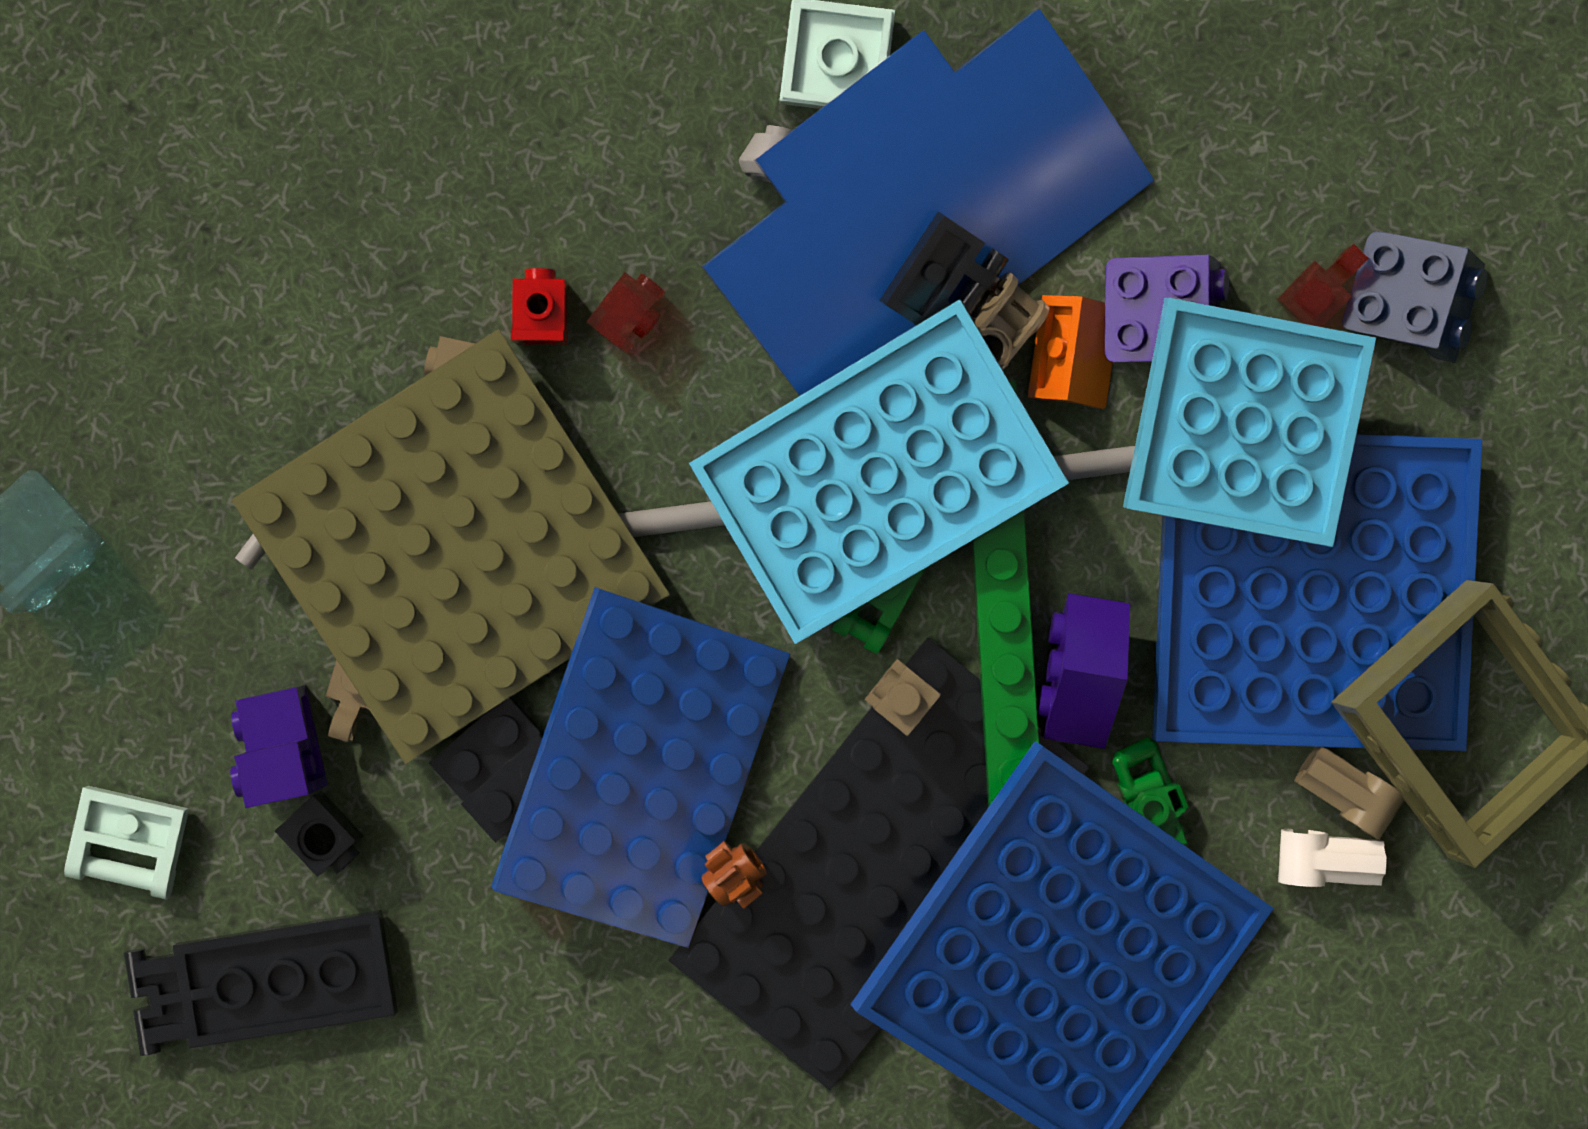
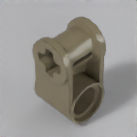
(1004, 323)

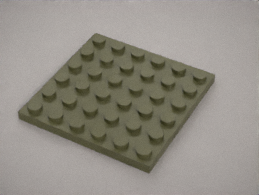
(447, 544)

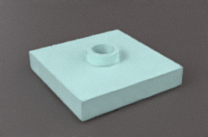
(831, 49)

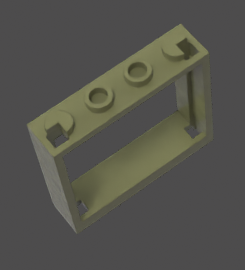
(1521, 646)

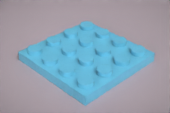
(1249, 422)

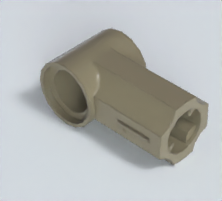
(1358, 796)

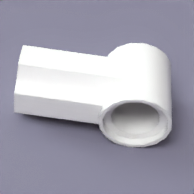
(1322, 858)

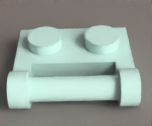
(131, 826)

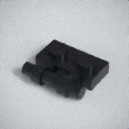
(937, 267)

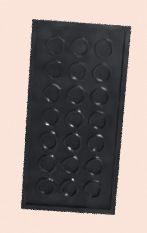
(850, 873)

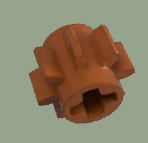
(734, 874)

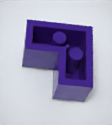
(1085, 671)
(280, 748)

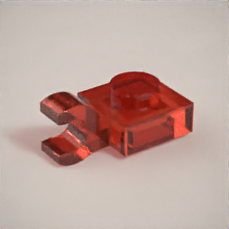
(1318, 292)

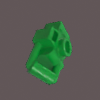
(1149, 791)

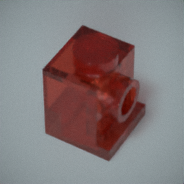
(628, 311)

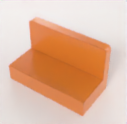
(1071, 353)

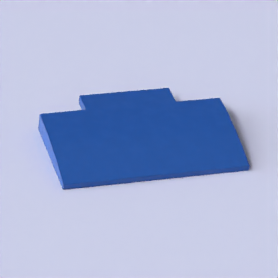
(999, 146)

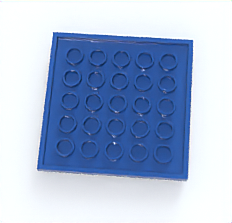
(1277, 627)
(1061, 951)

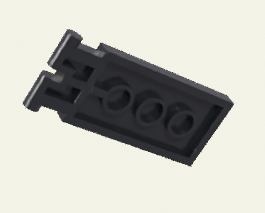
(263, 982)

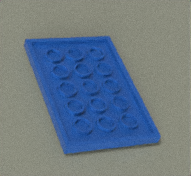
(639, 768)

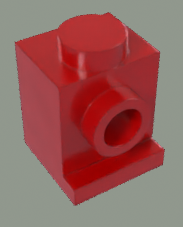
(542, 328)

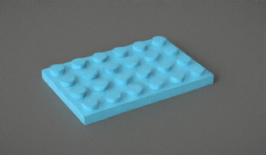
(878, 472)

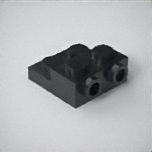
(492, 765)

